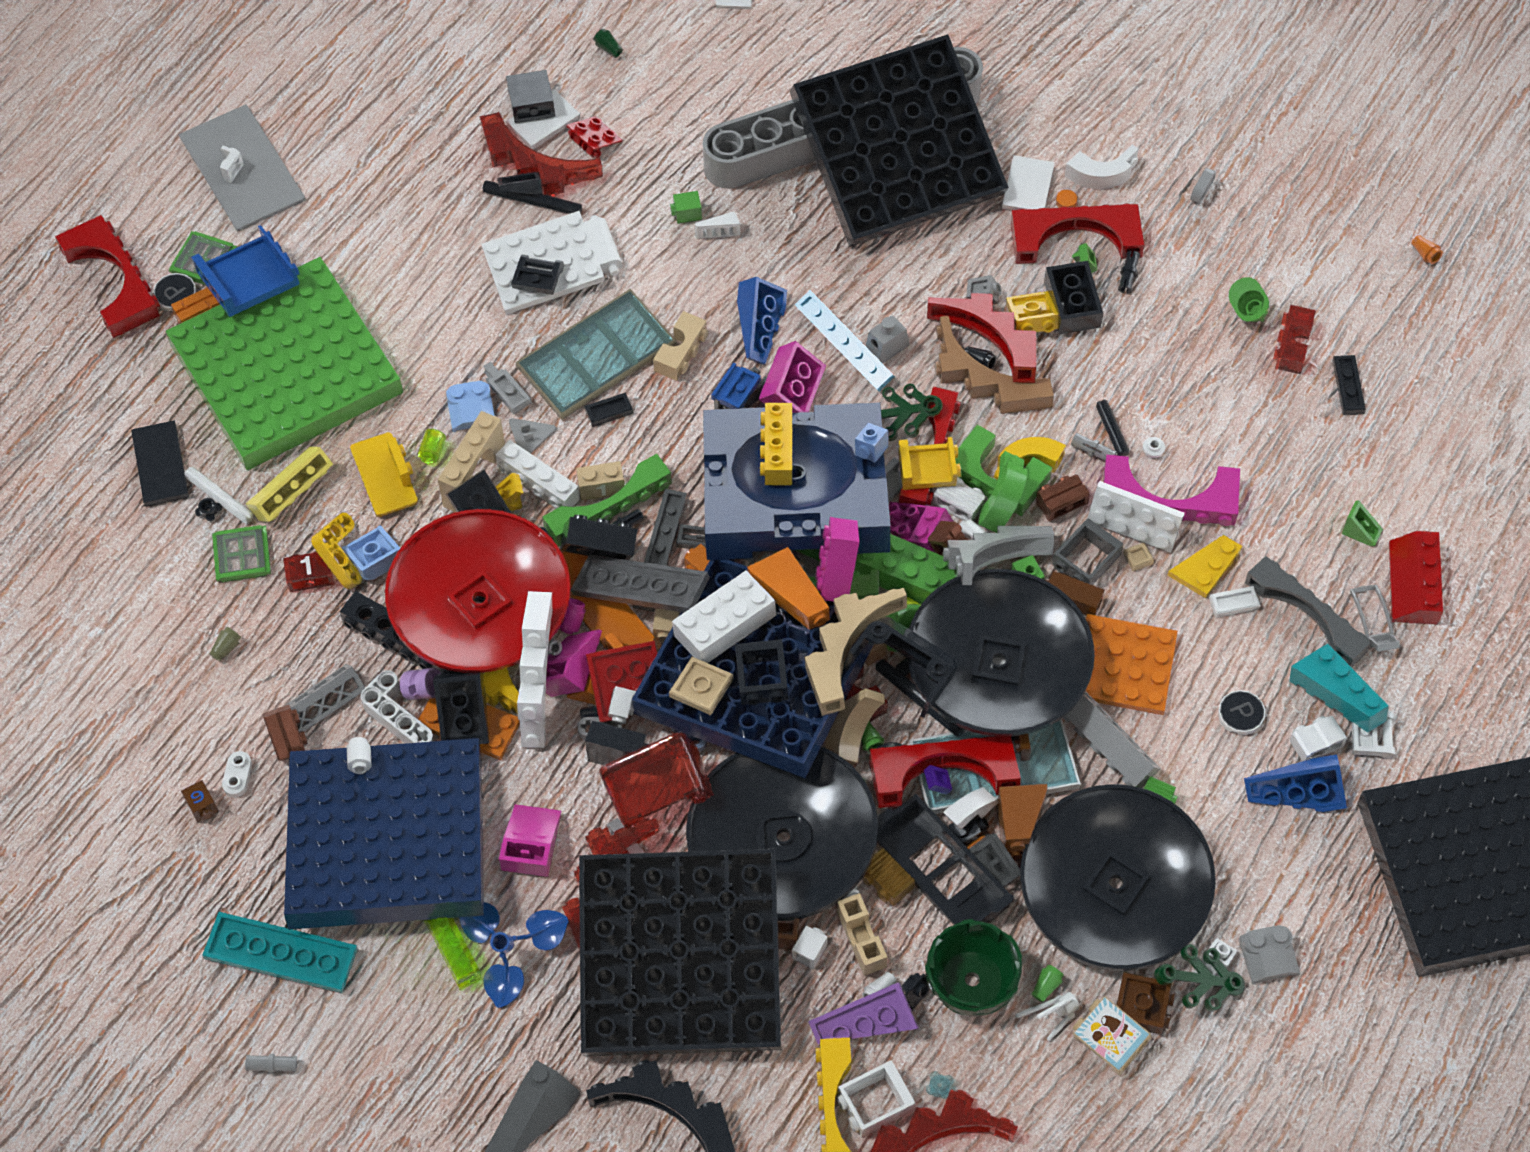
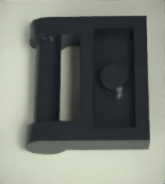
(535, 279)

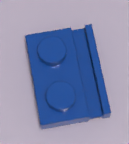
(736, 387)

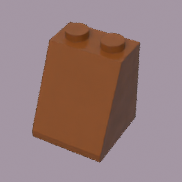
(1017, 815)

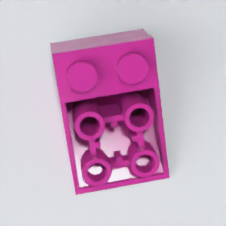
(916, 522)
(569, 669)
(530, 840)

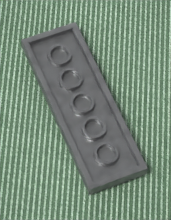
(640, 583)

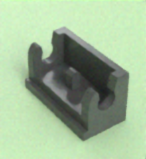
(996, 858)

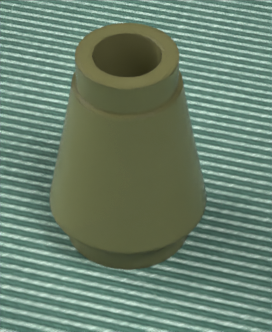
(225, 643)

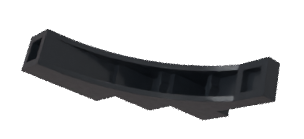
(646, 1087)

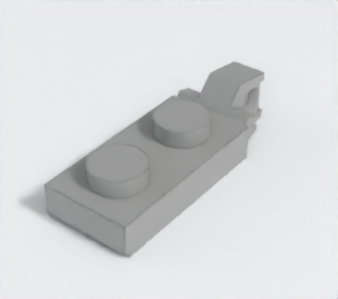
(506, 388)

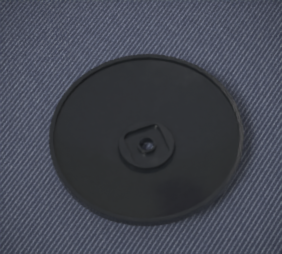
(825, 813)

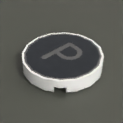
(173, 289)
(1241, 712)

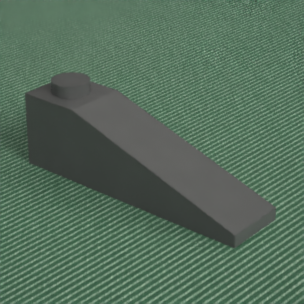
(536, 1106)

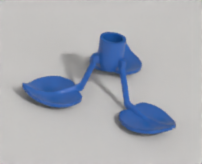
(504, 982)

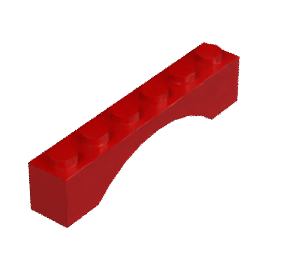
(941, 425)

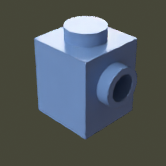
(871, 442)

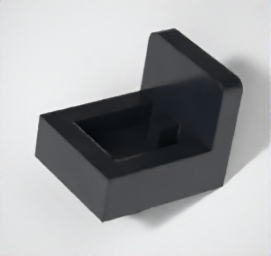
(971, 831)

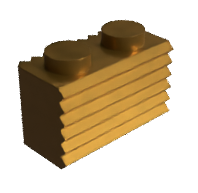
(888, 878)

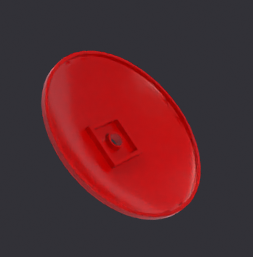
(467, 557)

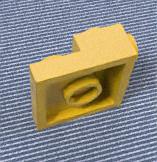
(1033, 312)

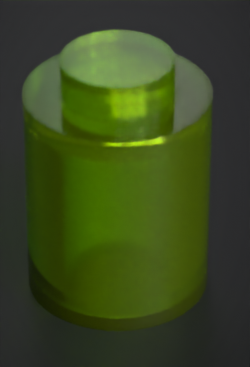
(431, 446)

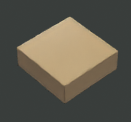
(1138, 556)

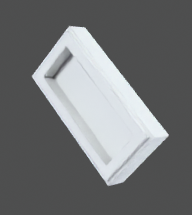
(1234, 601)

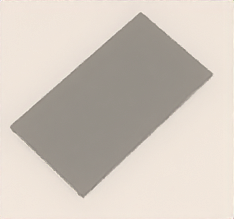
(263, 182)

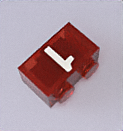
(307, 572)

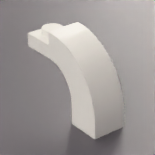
(1101, 175)

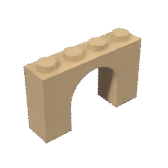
(481, 441)

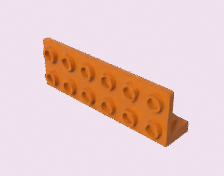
(616, 620)

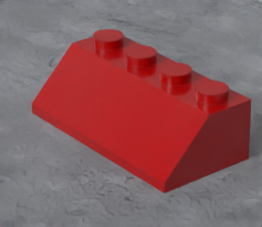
(1416, 578)

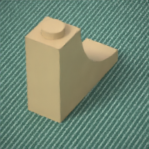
(850, 724)

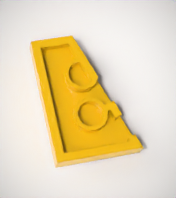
(1206, 566)

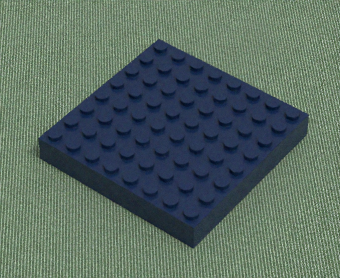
(774, 733)
(385, 840)

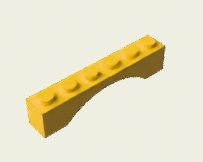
(835, 1065)

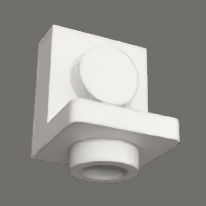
(231, 164)

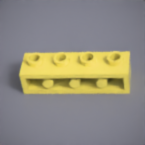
(289, 484)

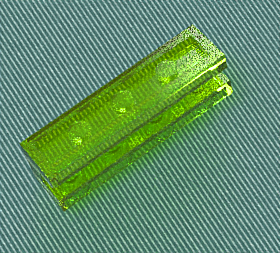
(454, 951)

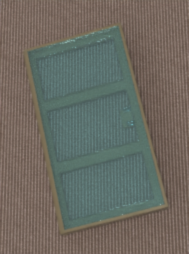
(595, 354)

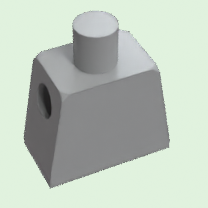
(887, 339)

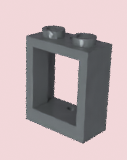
(1099, 538)

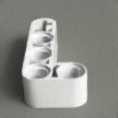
(385, 703)

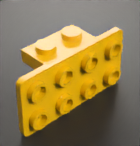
(385, 473)

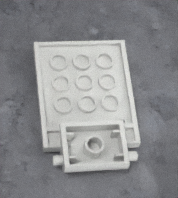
(582, 246)

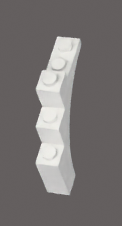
(534, 668)

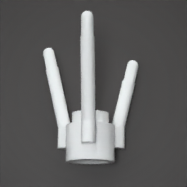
(1063, 1005)

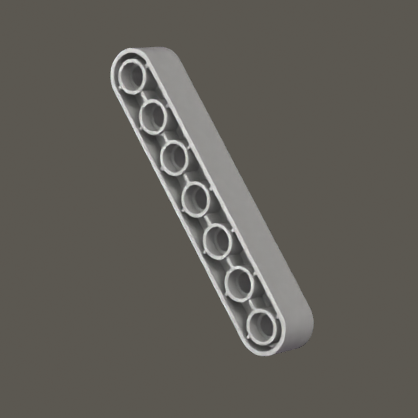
(775, 138)

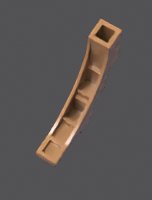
(957, 365)

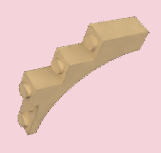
(838, 638)

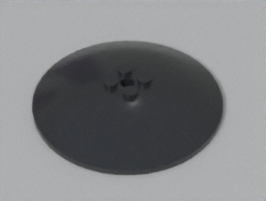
(1027, 625)
(1127, 837)

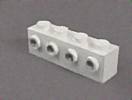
(537, 476)

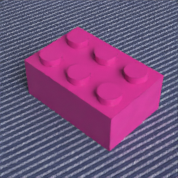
(793, 378)
(837, 558)

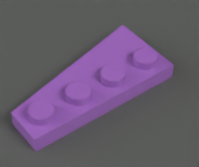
(872, 1015)

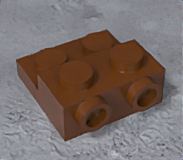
(1146, 1001)

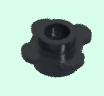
(208, 503)

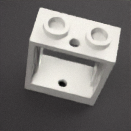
(897, 1086)

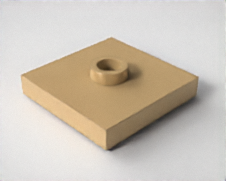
(701, 685)

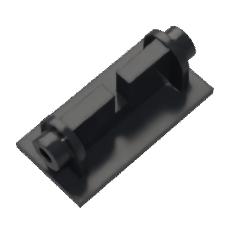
(915, 989)

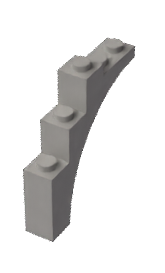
(988, 548)

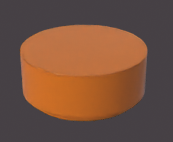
(1066, 198)

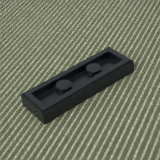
(1348, 385)

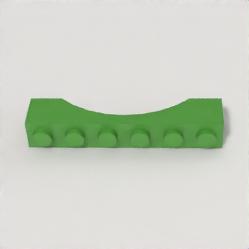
(647, 479)

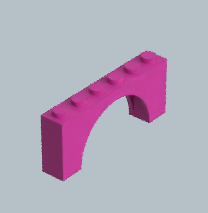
(1214, 505)

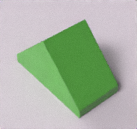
(1362, 526)

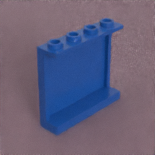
(248, 273)

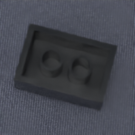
(1074, 296)
(598, 538)

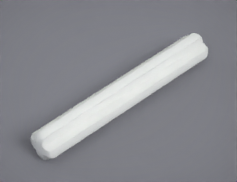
(219, 495)

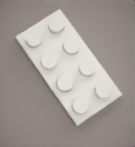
(1135, 516)

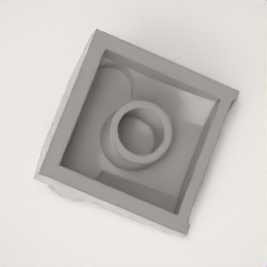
(1269, 953)

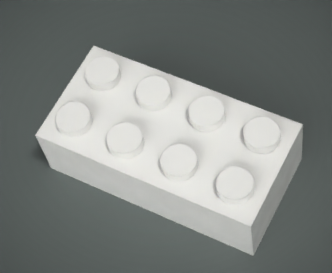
(724, 618)

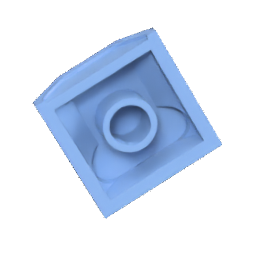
(466, 403)
(372, 553)

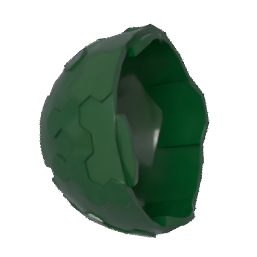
(975, 951)

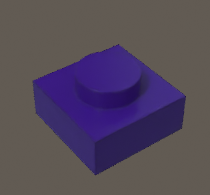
(938, 779)

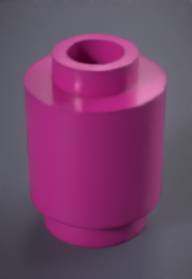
(573, 617)

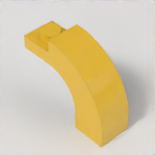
(1044, 449)

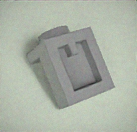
(984, 285)

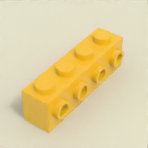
(777, 445)

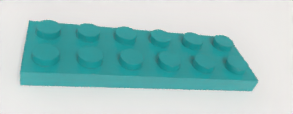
(280, 952)

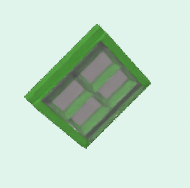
(206, 246)
(241, 553)

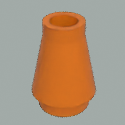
(1428, 250)

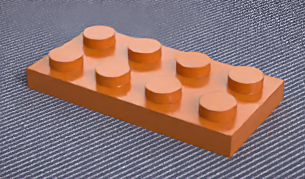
(501, 728)

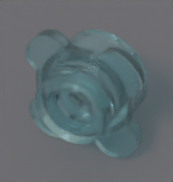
(934, 1089)

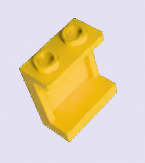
(928, 465)

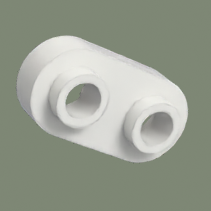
(237, 772)

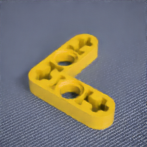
(345, 569)

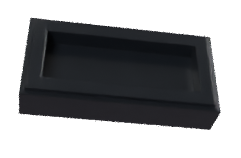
(608, 409)

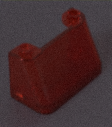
(656, 778)

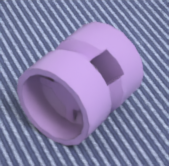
(418, 684)

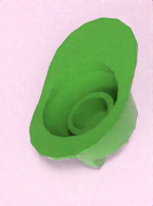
(1249, 300)

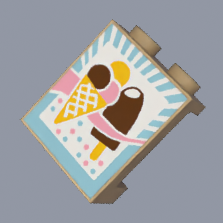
(1111, 1034)

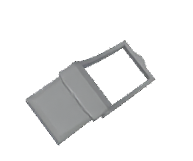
(1381, 641)

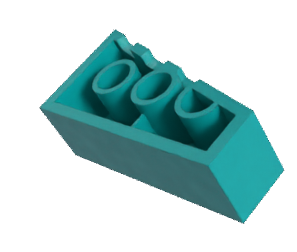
(1340, 687)

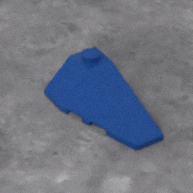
(759, 312)
(1305, 784)

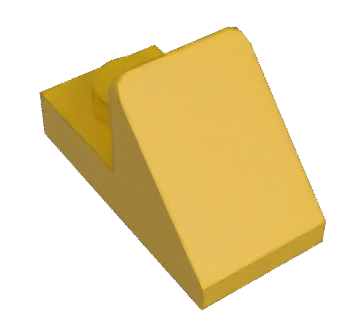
(510, 491)

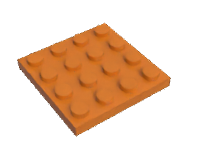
(1131, 664)

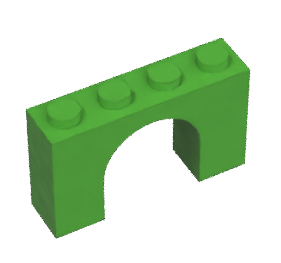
(976, 449)

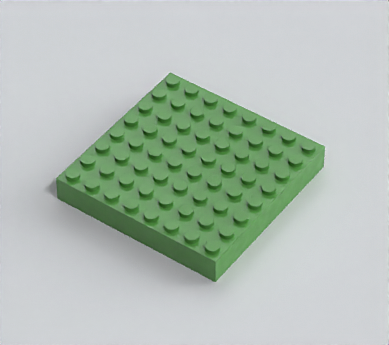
(285, 366)

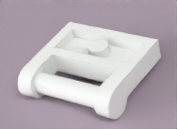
(1367, 744)

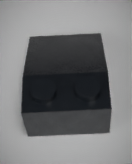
(461, 706)

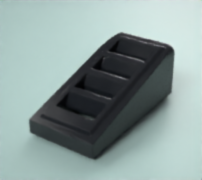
(521, 183)

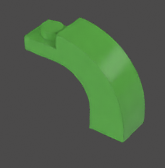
(1006, 493)

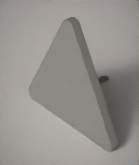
(530, 434)

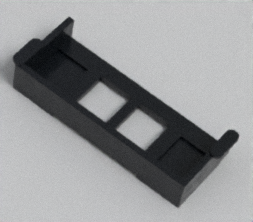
(915, 826)

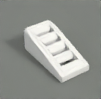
(719, 226)

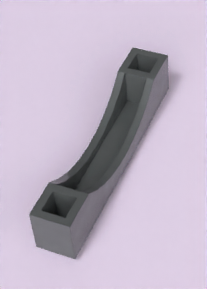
(1274, 583)

